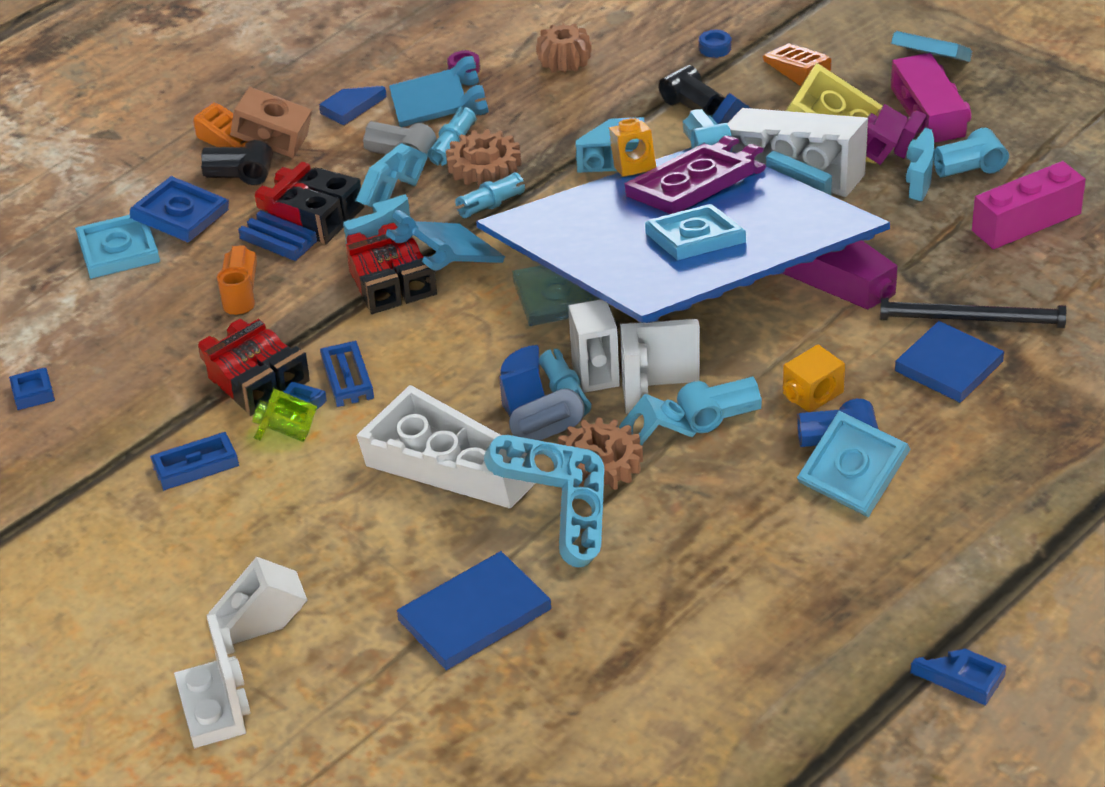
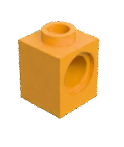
(642, 157)
(813, 378)

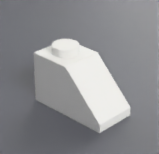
(260, 601)

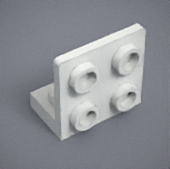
(658, 356)
(210, 694)

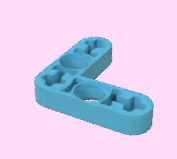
(565, 476)

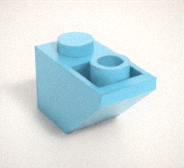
(595, 149)

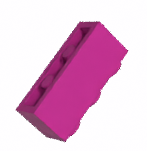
(924, 87)
(1028, 204)

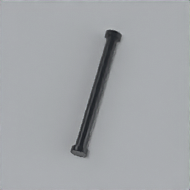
(973, 312)

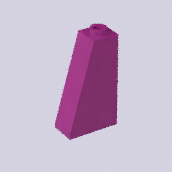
(852, 274)

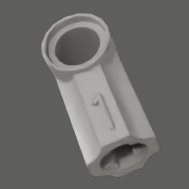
(384, 137)

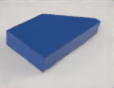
(351, 103)
(962, 673)

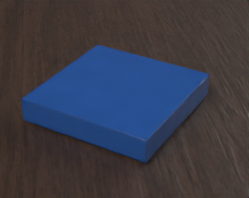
(179, 209)
(949, 361)

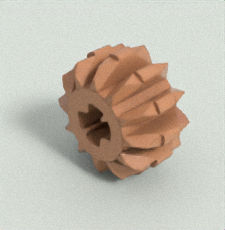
(563, 47)

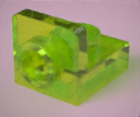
(285, 415)

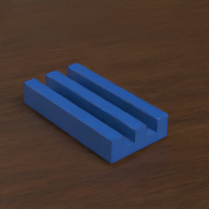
(280, 232)
(352, 391)
(194, 460)

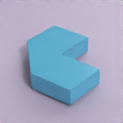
(400, 164)

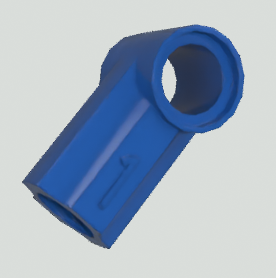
(814, 424)

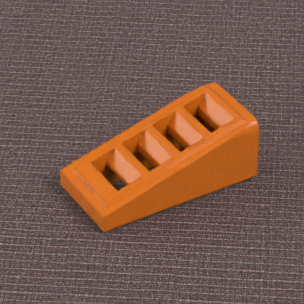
(796, 61)
(214, 127)

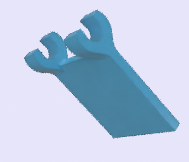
(438, 94)
(449, 241)

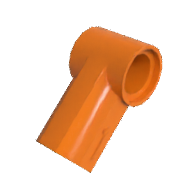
(237, 280)

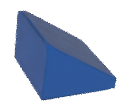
(520, 388)

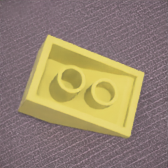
(828, 94)

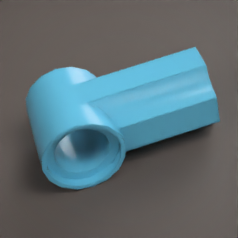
(703, 129)
(979, 151)
(709, 405)

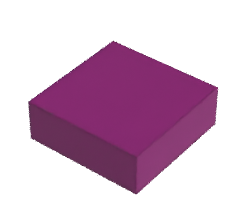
(909, 133)

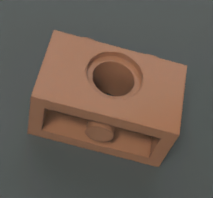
(271, 120)

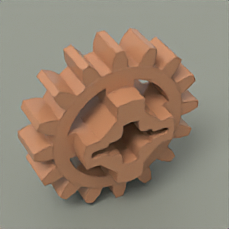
(483, 157)
(614, 445)

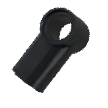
(687, 88)
(247, 162)

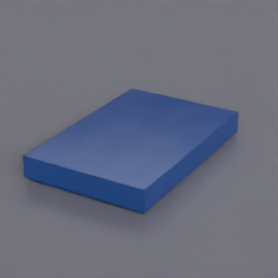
(473, 610)

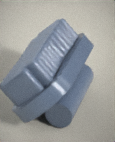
(547, 415)

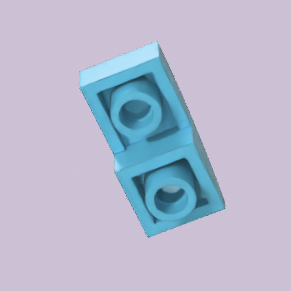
(921, 162)
(381, 216)

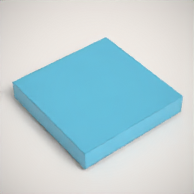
(932, 46)
(695, 231)
(116, 246)
(853, 463)

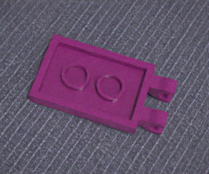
(695, 175)

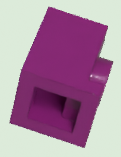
(883, 132)

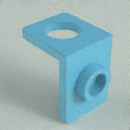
(657, 413)

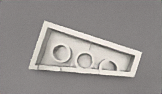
(819, 140)
(437, 447)

